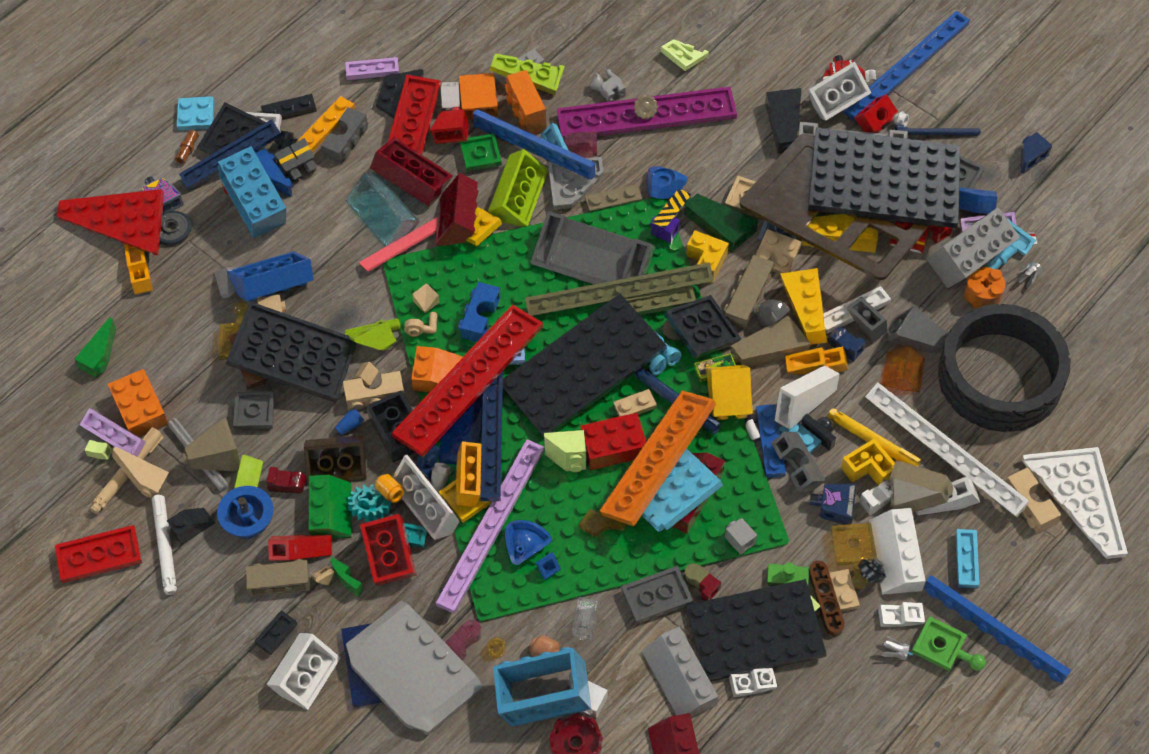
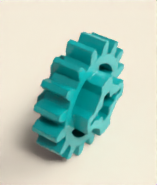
(368, 503)

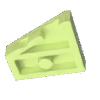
(683, 54)

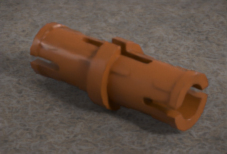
(186, 147)

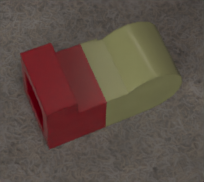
(702, 580)

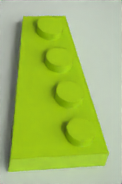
(542, 75)

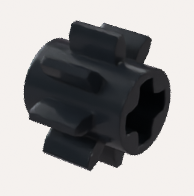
(286, 139)

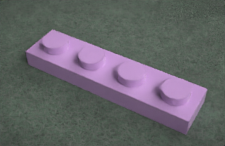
(112, 432)

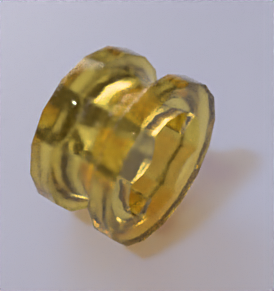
(501, 651)

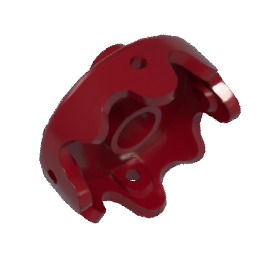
(576, 727)

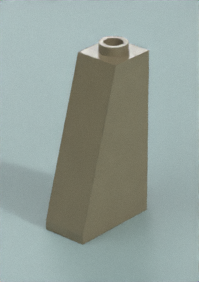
(770, 344)

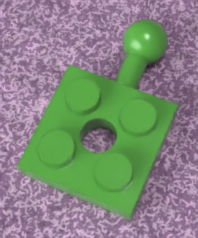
(953, 642)

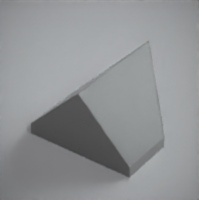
(224, 283)

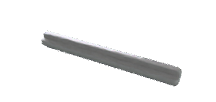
(186, 439)

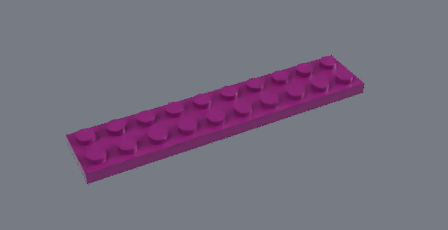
(672, 111)

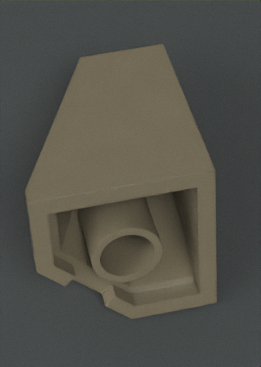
(918, 487)

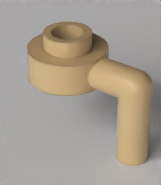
(415, 326)

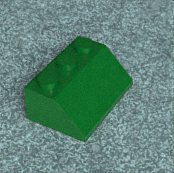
(329, 507)

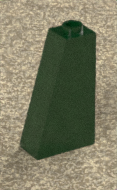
(720, 221)

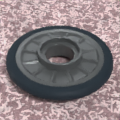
(182, 229)

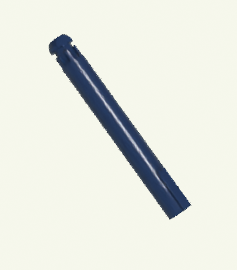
(670, 395)

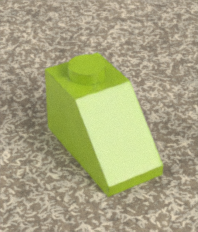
(376, 336)

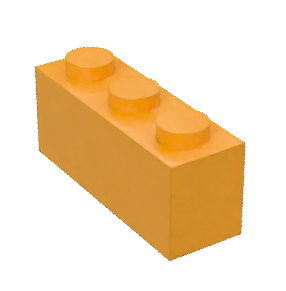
(468, 474)

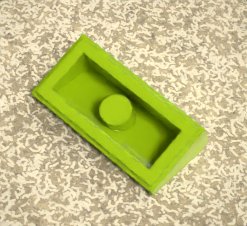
(249, 472)

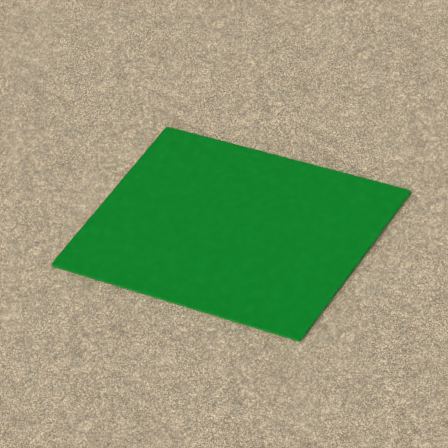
(561, 497)

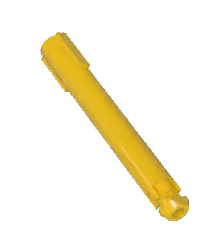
(867, 435)

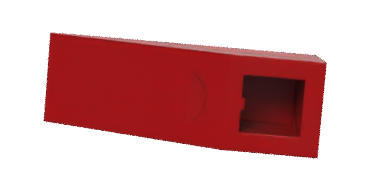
(299, 546)

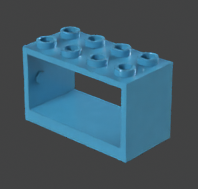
(252, 192)
(544, 706)

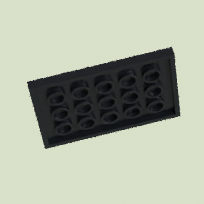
(292, 352)
(756, 630)

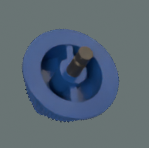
(245, 511)

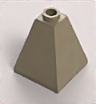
(213, 450)

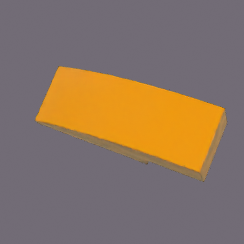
(138, 269)
(811, 360)

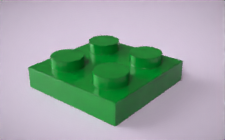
(480, 152)

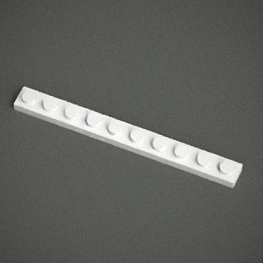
(947, 450)

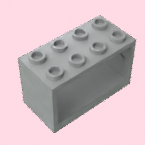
(973, 248)

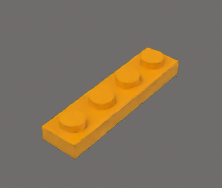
(326, 123)

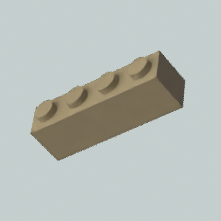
(749, 291)

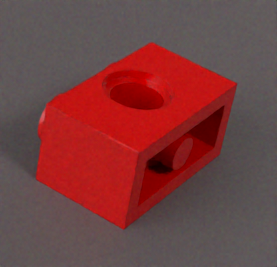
(883, 108)

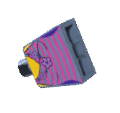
(172, 197)

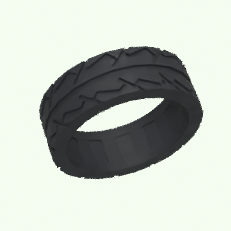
(1016, 323)

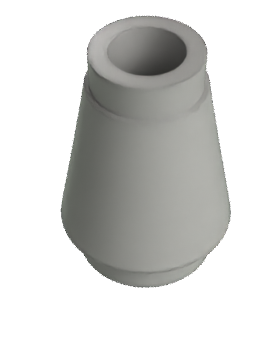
(439, 476)

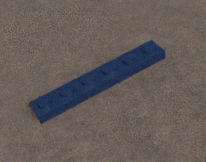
(209, 166)

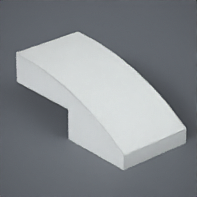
(904, 615)

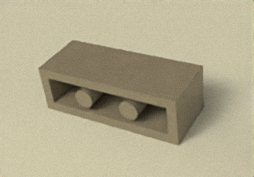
(278, 578)

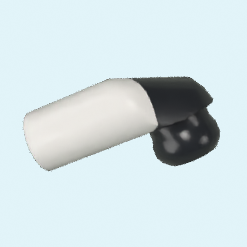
(750, 426)

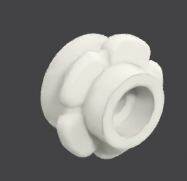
(901, 119)

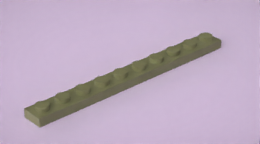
(627, 287)

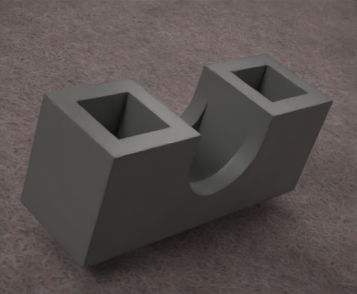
(339, 146)
(792, 448)

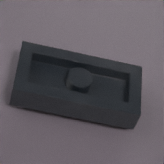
(276, 632)

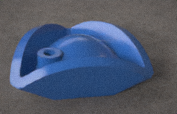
(664, 182)
(525, 539)

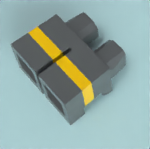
(295, 158)

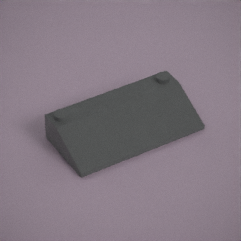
(589, 251)

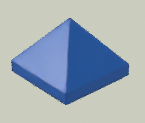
(548, 565)

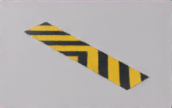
(671, 208)

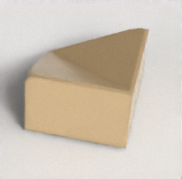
(425, 298)

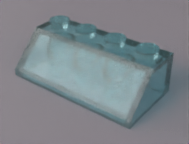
(381, 209)

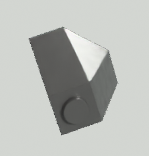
(917, 331)

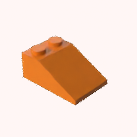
(431, 367)

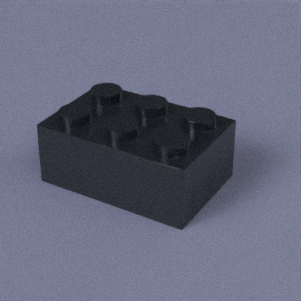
(385, 418)

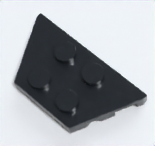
(391, 91)

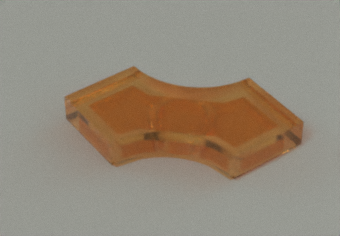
(595, 523)

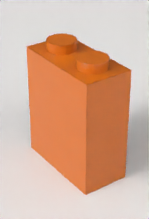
(478, 93)

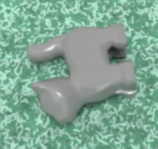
(609, 87)

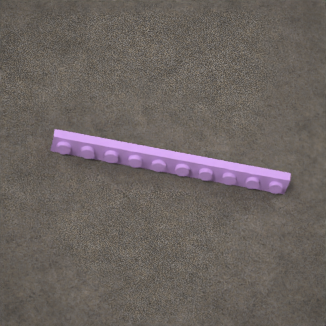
(490, 527)

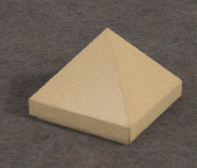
(323, 576)

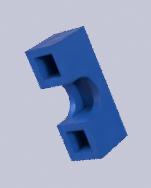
(483, 299)

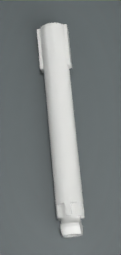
(164, 544)

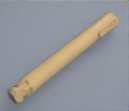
(152, 439)

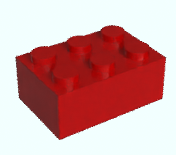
(613, 440)
(388, 550)

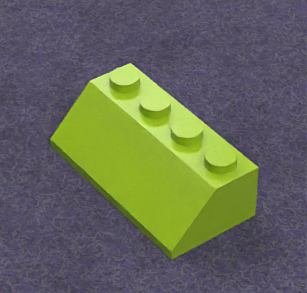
(518, 189)

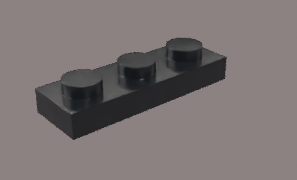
(291, 107)

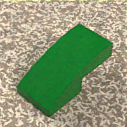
(343, 574)

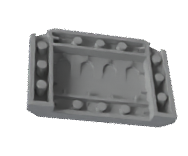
(412, 669)

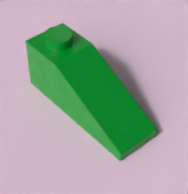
(96, 354)

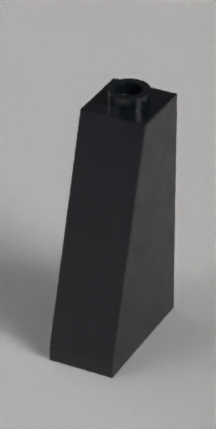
(783, 115)

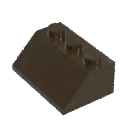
(336, 457)

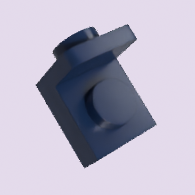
(426, 463)

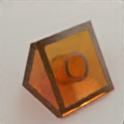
(903, 369)

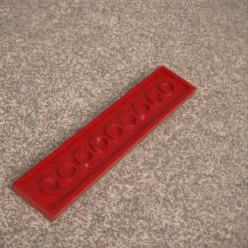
(467, 380)

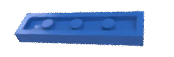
(769, 432)

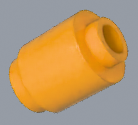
(389, 488)

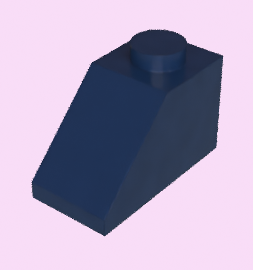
(1033, 151)

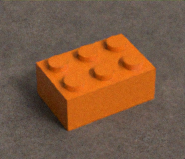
(525, 102)
(138, 403)

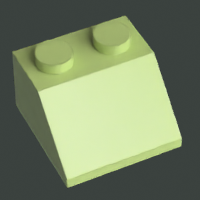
(566, 449)

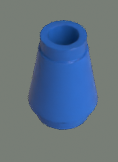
(349, 422)

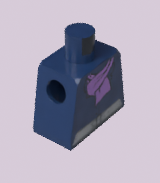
(836, 502)

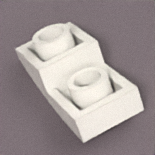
(752, 683)

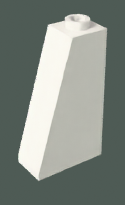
(805, 395)

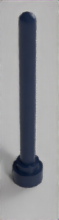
(939, 131)

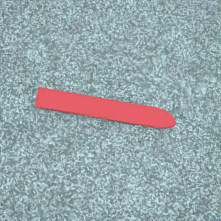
(400, 245)

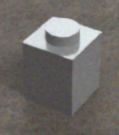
(740, 535)

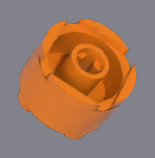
(984, 287)

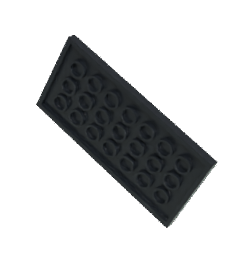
(582, 365)

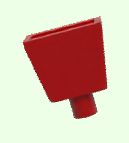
(450, 126)

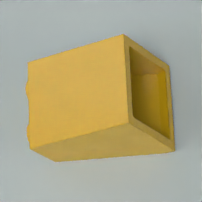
(730, 390)

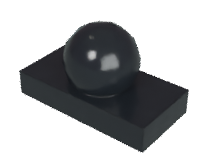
(821, 429)

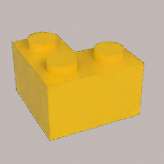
(706, 250)
(869, 460)

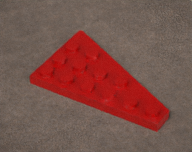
(126, 217)

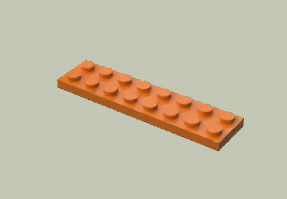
(657, 458)

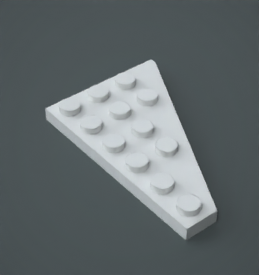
(1082, 490)

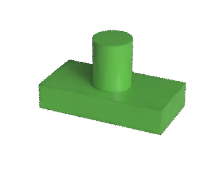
(786, 573)

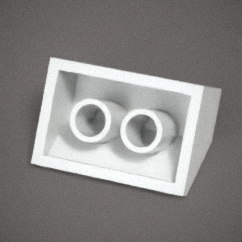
(838, 91)
(303, 670)

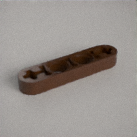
(823, 598)

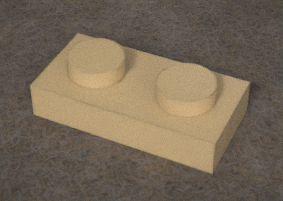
(636, 403)
(844, 590)

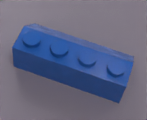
(271, 275)

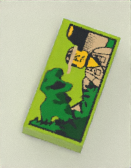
(725, 360)

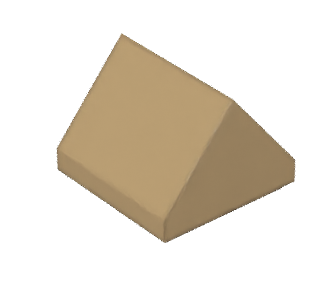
(367, 373)

